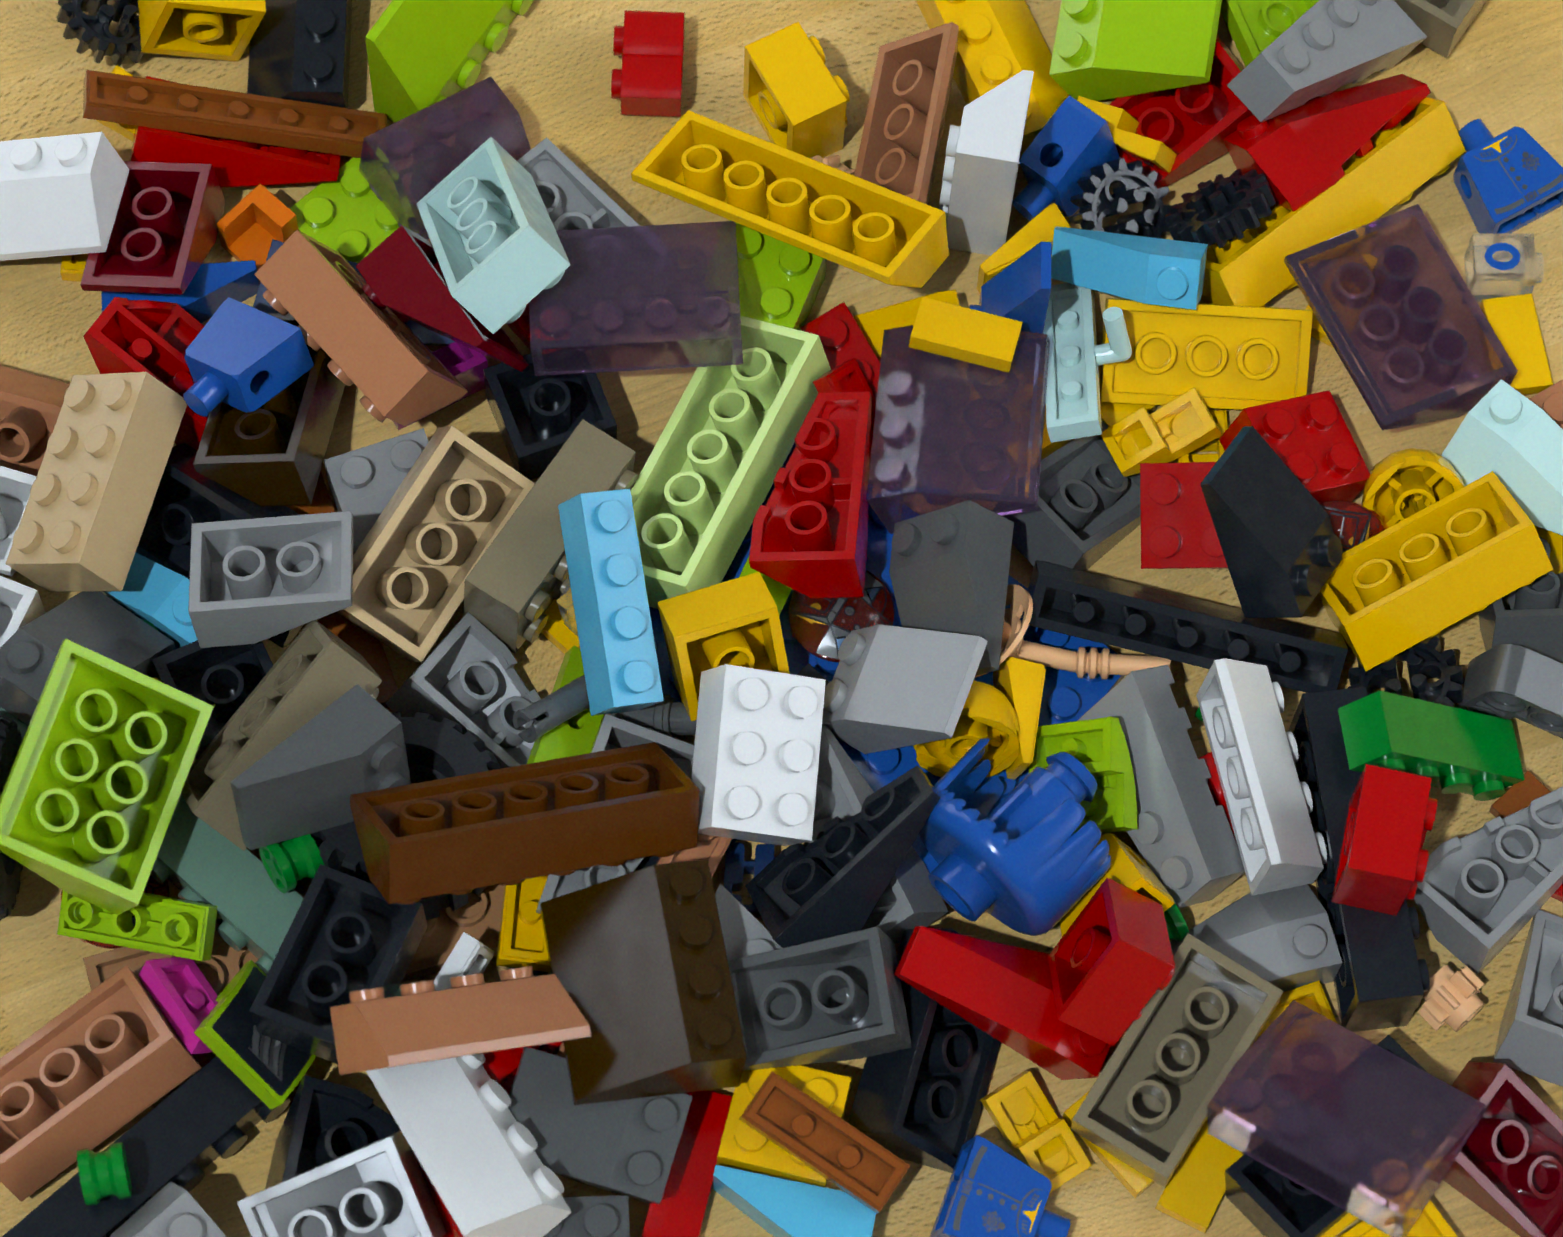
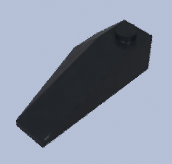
(842, 875)
(323, 1125)

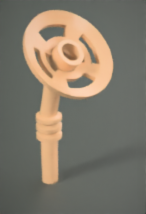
(1078, 662)

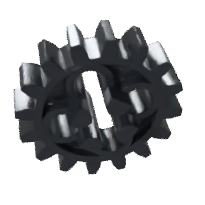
(94, 32)
(1128, 187)
(1222, 209)
(1423, 662)

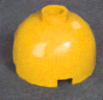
(1408, 483)
(984, 715)

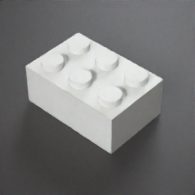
(757, 754)

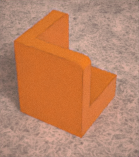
(253, 224)

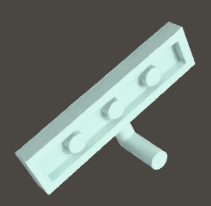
(1074, 359)

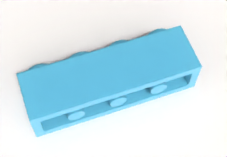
(610, 602)

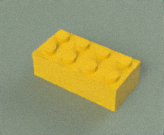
(1433, 570)

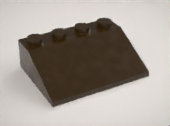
(650, 981)

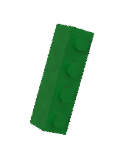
(1428, 739)

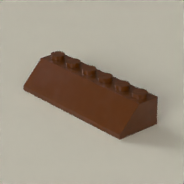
(525, 822)

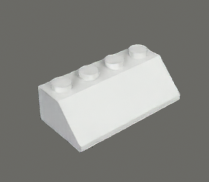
(984, 166)
(58, 195)
(1260, 776)
(473, 1147)

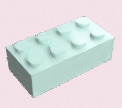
(492, 236)

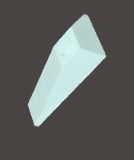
(1520, 446)

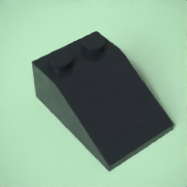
(1269, 529)

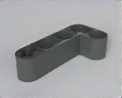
(1516, 684)

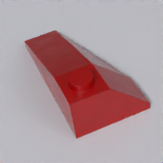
(1309, 144)
(235, 161)
(817, 515)
(1003, 994)

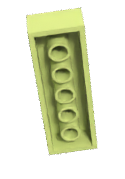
(722, 457)

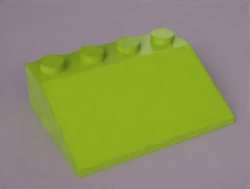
(1133, 46)
(433, 49)
(99, 777)

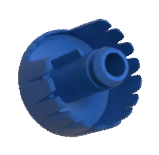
(1022, 853)

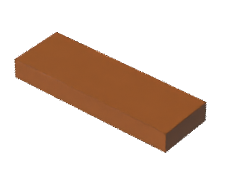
(824, 1142)

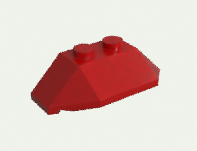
(150, 340)

